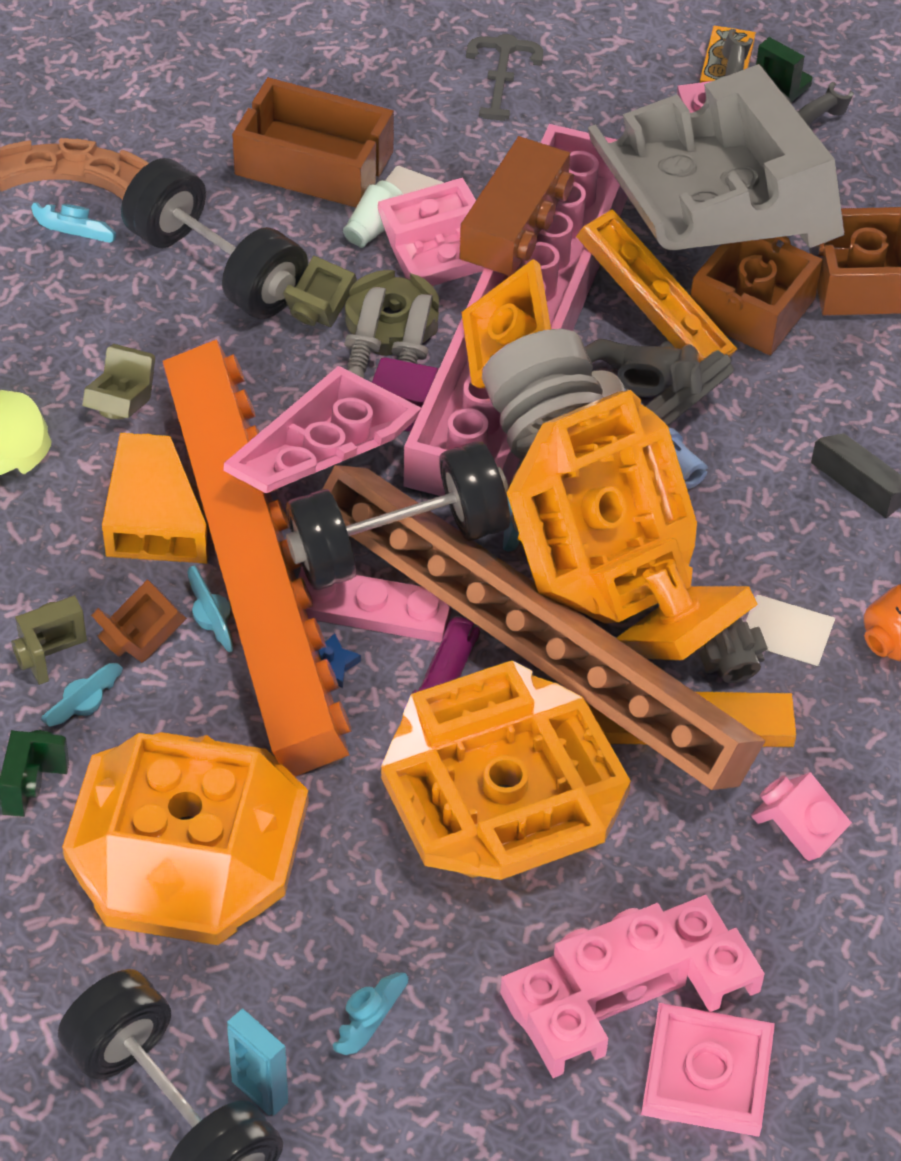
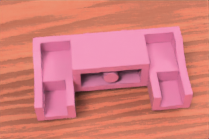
(622, 967)

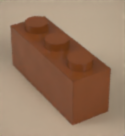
(515, 206)

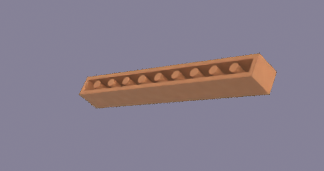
(549, 634)

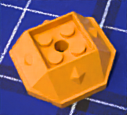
(602, 507)
(496, 732)
(191, 874)

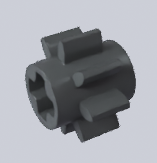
(734, 652)

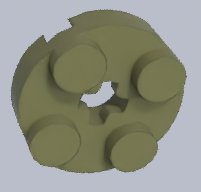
(398, 295)

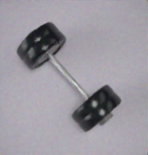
(166, 205)
(472, 490)
(117, 1026)

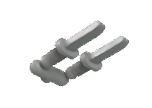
(364, 339)

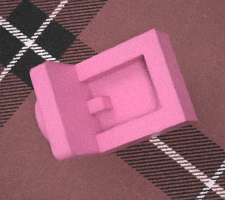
(802, 813)

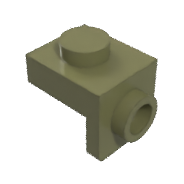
(319, 293)
(123, 385)
(47, 631)

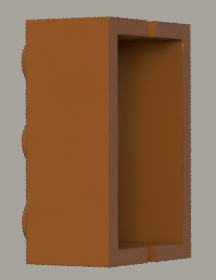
(313, 142)

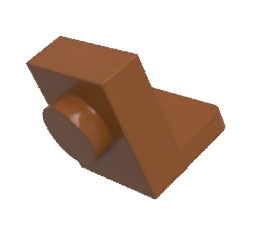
(139, 623)

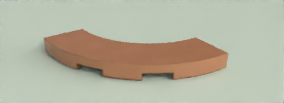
(68, 160)

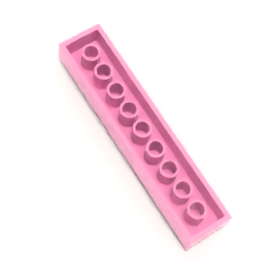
(454, 407)

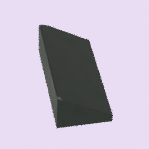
(859, 472)

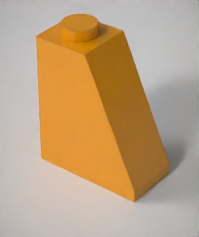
(152, 505)

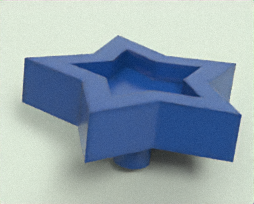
(339, 658)

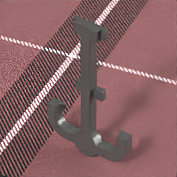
(505, 45)

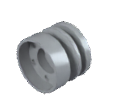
(537, 382)

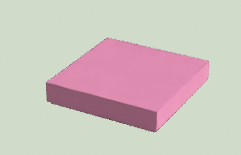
(708, 1069)

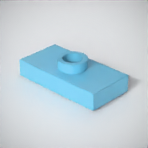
(257, 1062)

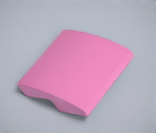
(427, 231)

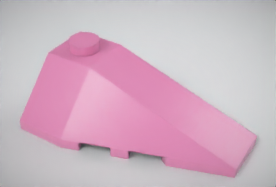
(322, 428)

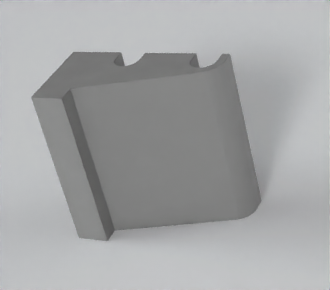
(728, 170)

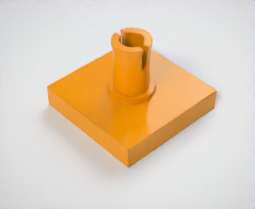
(684, 616)

